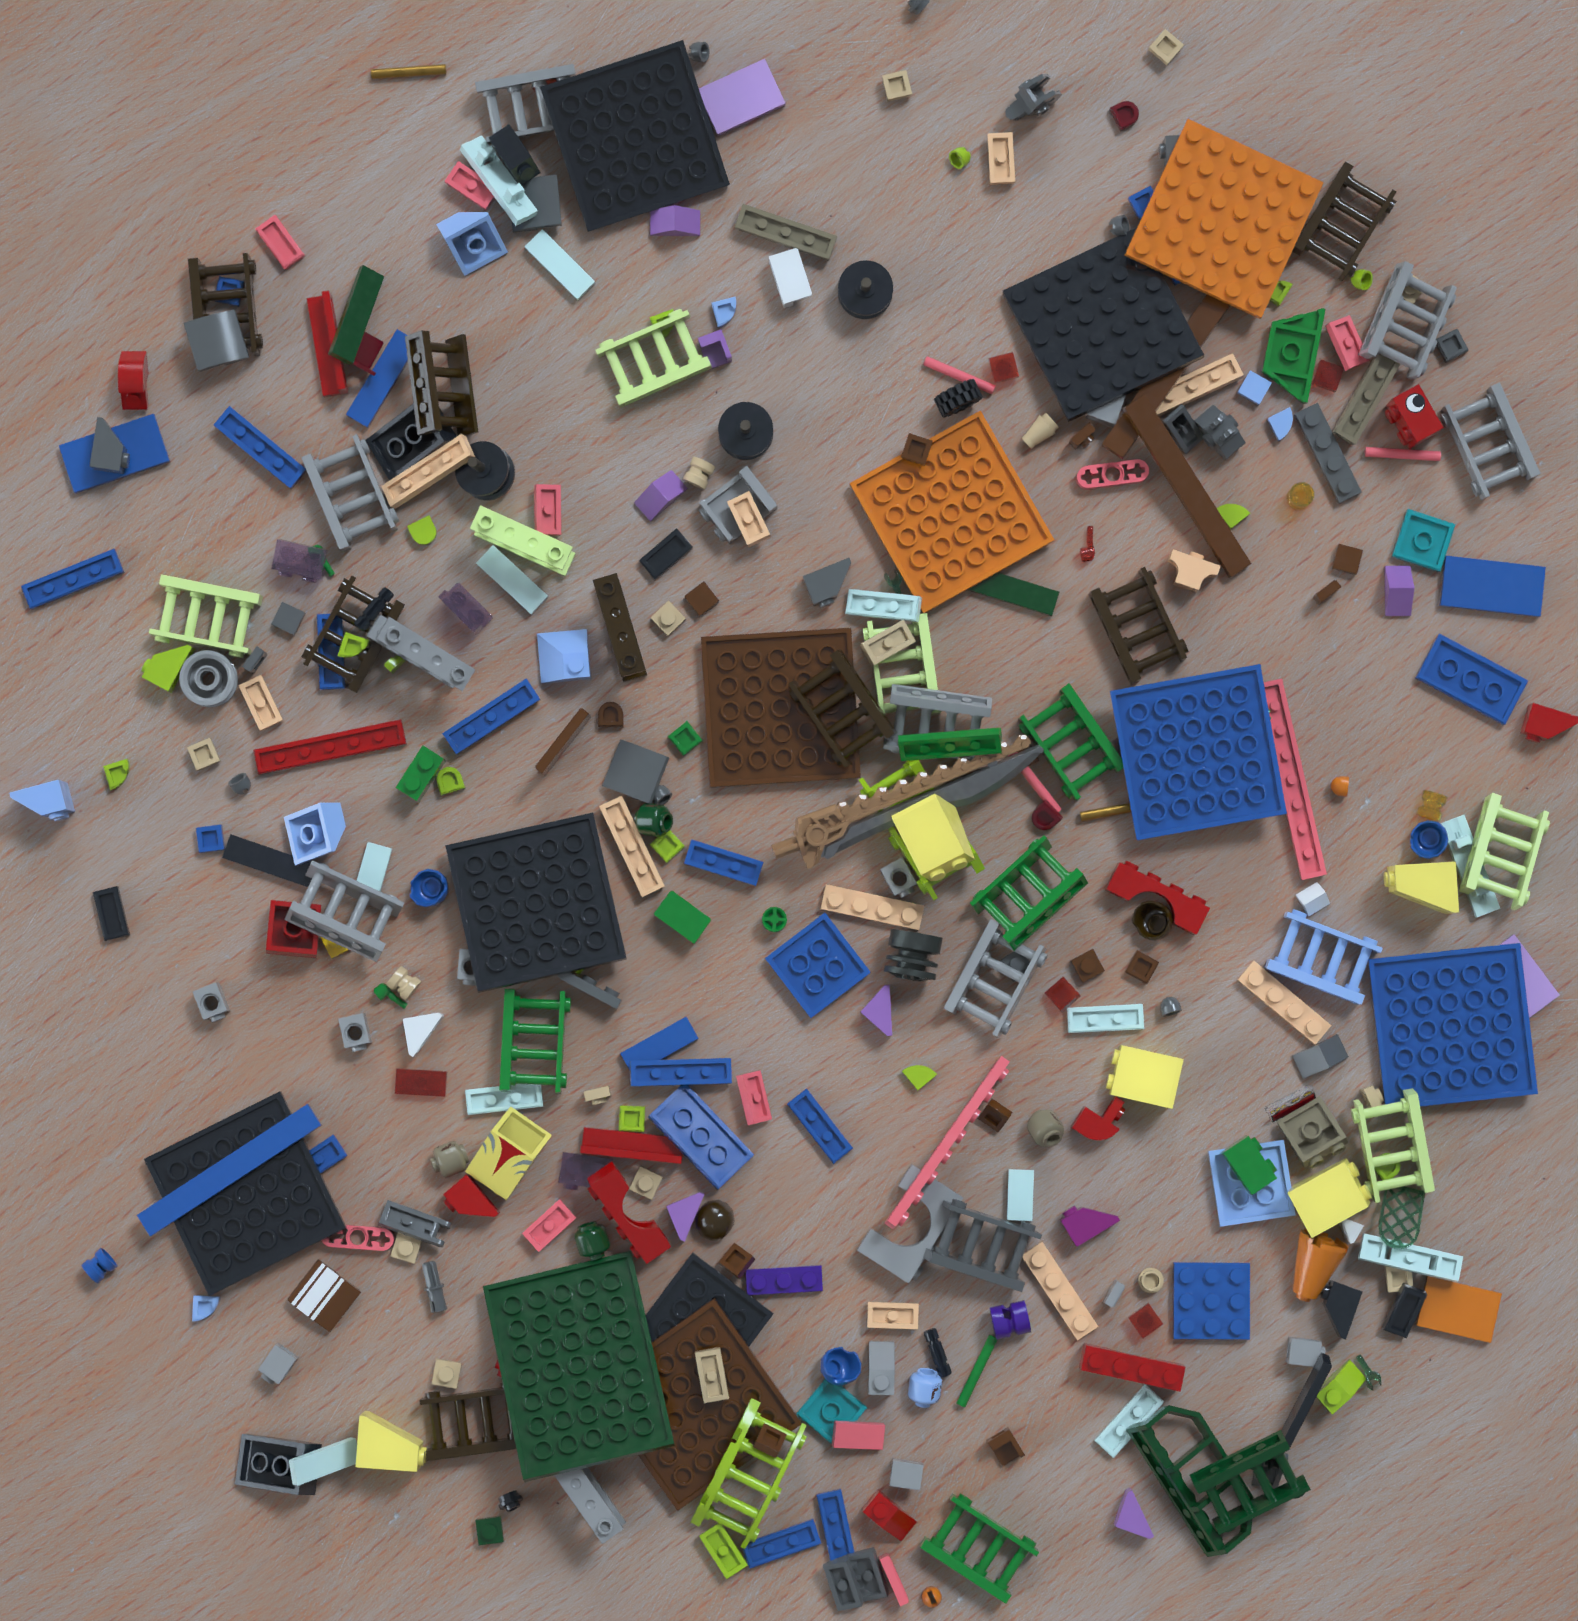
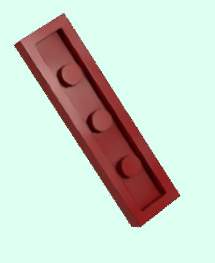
(323, 329)
(629, 1145)

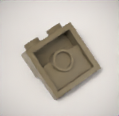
(1313, 1133)

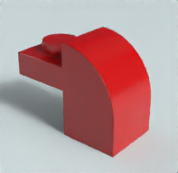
(132, 380)
(1099, 1127)

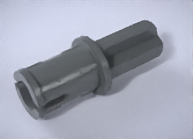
(434, 1287)

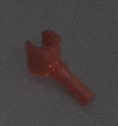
(1088, 553)

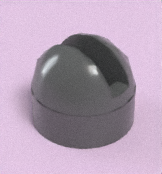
(699, 51)
(1120, 225)
(239, 783)
(662, 795)
(1170, 1006)

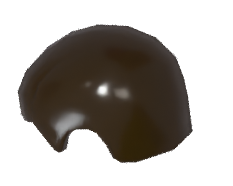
(1152, 920)
(714, 1220)

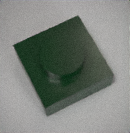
(489, 1530)

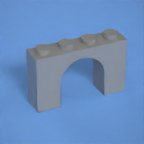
(906, 1259)

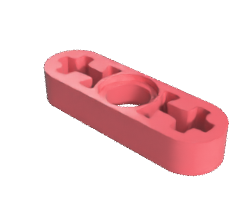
(1118, 465)
(376, 1245)

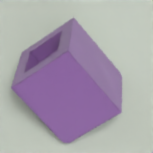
(715, 348)

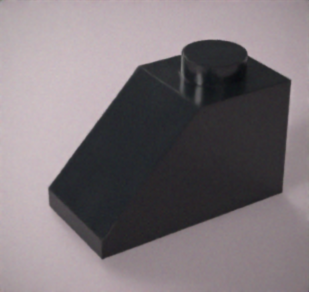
(514, 155)
(1340, 1305)

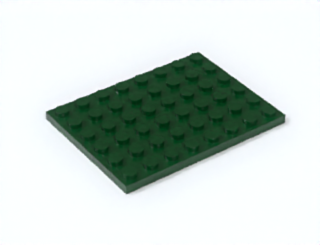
(578, 1366)

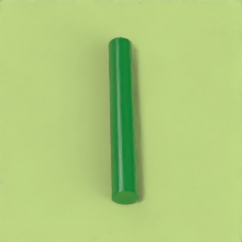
(977, 1371)

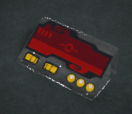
(1290, 1103)

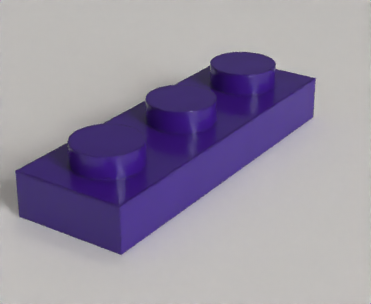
(784, 1280)

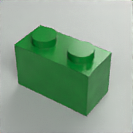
(421, 773)
(1249, 1164)

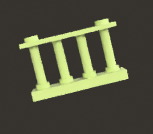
(651, 383)
(523, 541)
(197, 592)
(922, 652)
(1480, 856)
(1413, 1129)

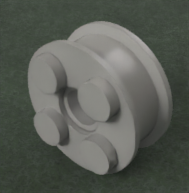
(192, 678)

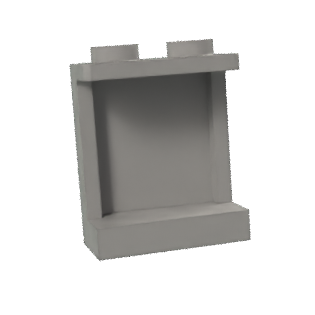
(717, 510)

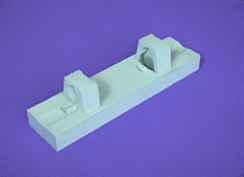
(498, 180)
(1459, 835)
(1412, 1259)

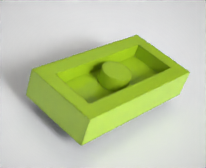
(723, 1550)

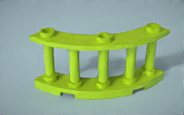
(911, 769)
(727, 1470)

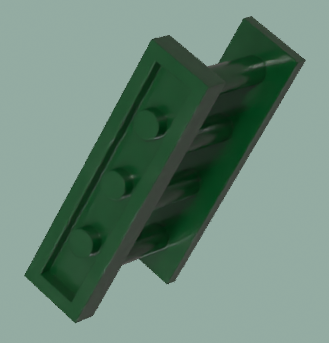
(1240, 1461)

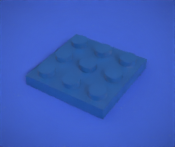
(817, 965)
(1211, 1300)

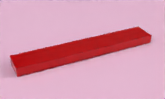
(330, 747)

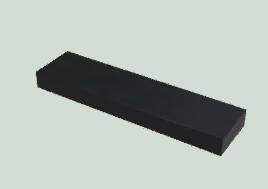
(266, 860)
(1306, 1398)

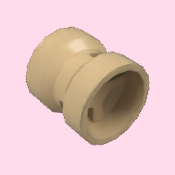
(699, 473)
(403, 983)

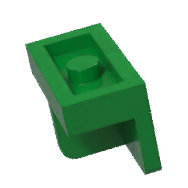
(682, 917)

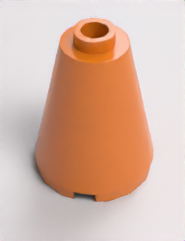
(1316, 1263)

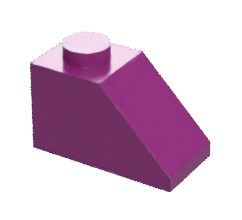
(1086, 1223)

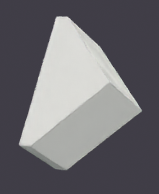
(419, 1030)

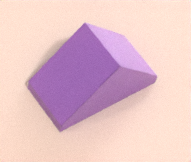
(675, 221)
(660, 495)
(1398, 590)
(879, 1010)
(684, 1212)
(1131, 1516)

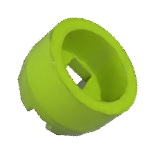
(956, 154)
(1364, 275)

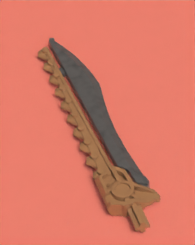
(828, 829)

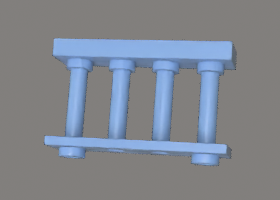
(1304, 972)

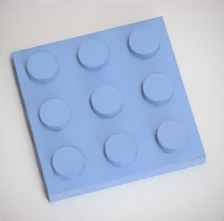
(1233, 1200)

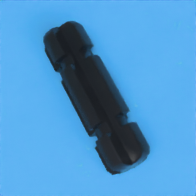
(374, 609)
(937, 1352)

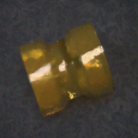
(1297, 499)
(1432, 803)

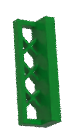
(950, 744)

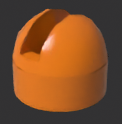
(1340, 785)
(926, 1599)

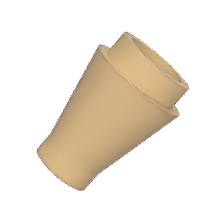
(1040, 430)

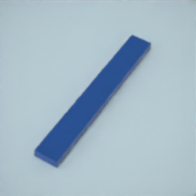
(229, 1170)

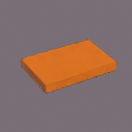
(1459, 1309)

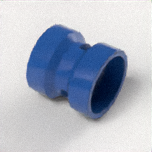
(99, 1265)

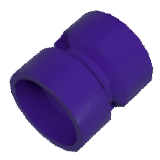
(1010, 1320)

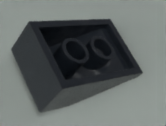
(399, 445)
(265, 1464)

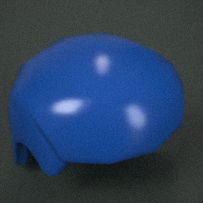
(1429, 839)
(429, 888)
(840, 1366)

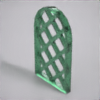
(1400, 1222)

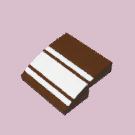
(324, 1295)

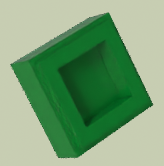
(685, 738)

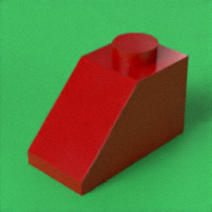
(1544, 722)
(469, 1199)
(889, 1515)

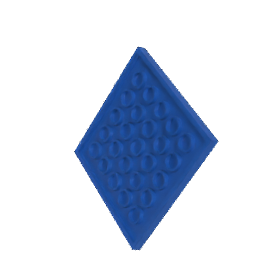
(1198, 752)
(1453, 1025)

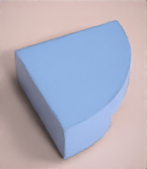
(724, 310)
(1281, 423)
(204, 1306)

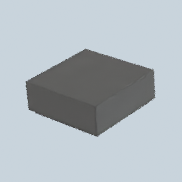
(1451, 345)
(288, 618)
(255, 660)

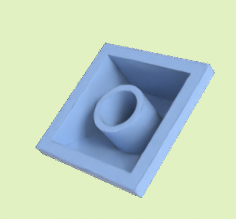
(472, 239)
(564, 656)
(314, 831)

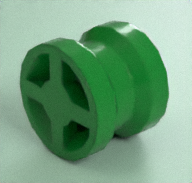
(774, 919)

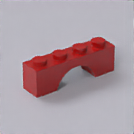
(1186, 911)
(646, 1236)
(1132, 1367)

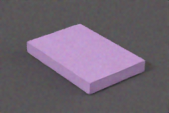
(741, 97)
(1538, 987)

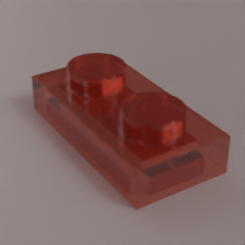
(421, 1082)

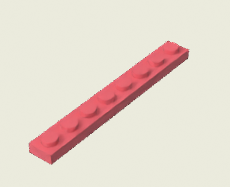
(1294, 786)
(942, 1152)

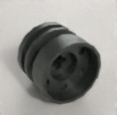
(913, 955)

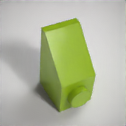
(166, 667)
(1340, 1387)

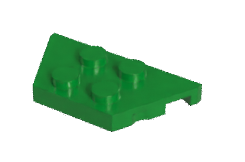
(1293, 352)

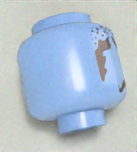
(925, 1387)

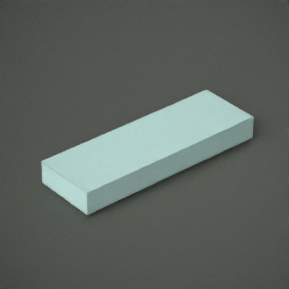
(559, 264)
(512, 579)
(883, 605)
(1105, 1018)
(493, 1100)
(1138, 1409)
(323, 1461)

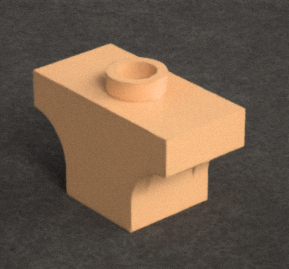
(1191, 569)

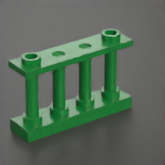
(1082, 720)
(1036, 915)
(512, 1028)
(957, 1558)

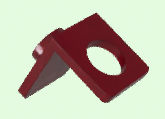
(367, 352)

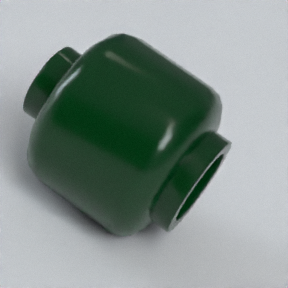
(653, 820)
(592, 1240)

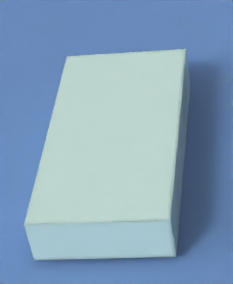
(374, 865)
(1020, 1195)

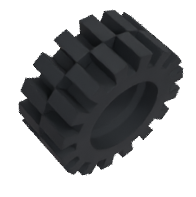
(958, 398)

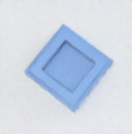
(1254, 387)

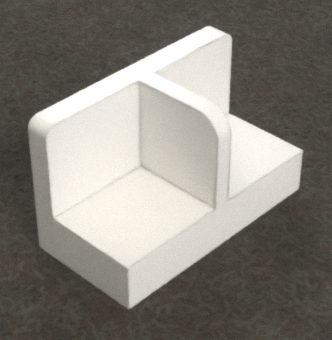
(790, 277)

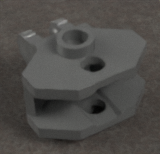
(1032, 99)
(1220, 431)

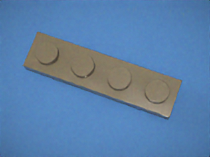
(785, 232)
(1365, 398)

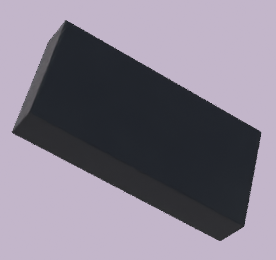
(666, 554)
(111, 913)
(1404, 1310)

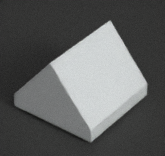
(1313, 898)
(1350, 1230)

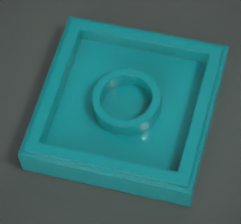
(1423, 540)
(828, 1405)

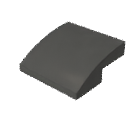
(544, 195)
(216, 340)
(635, 771)
(856, 1579)

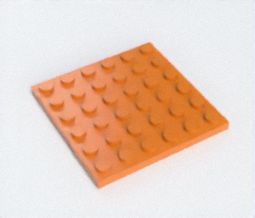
(1224, 218)
(955, 515)

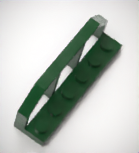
(1175, 1487)

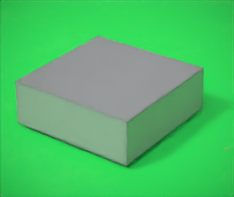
(1114, 1293)

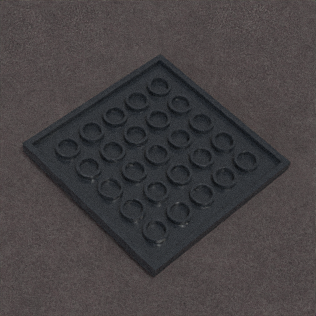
(635, 135)
(1102, 326)
(535, 902)
(258, 1217)

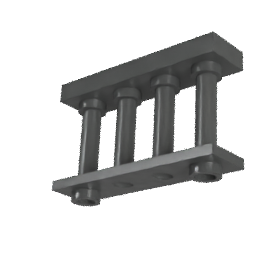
(986, 1270)

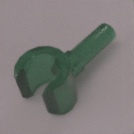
(895, 584)
(1370, 1375)

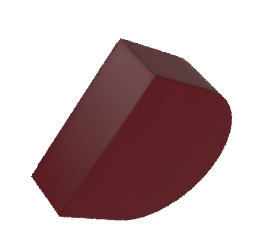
(1125, 114)
(1045, 816)

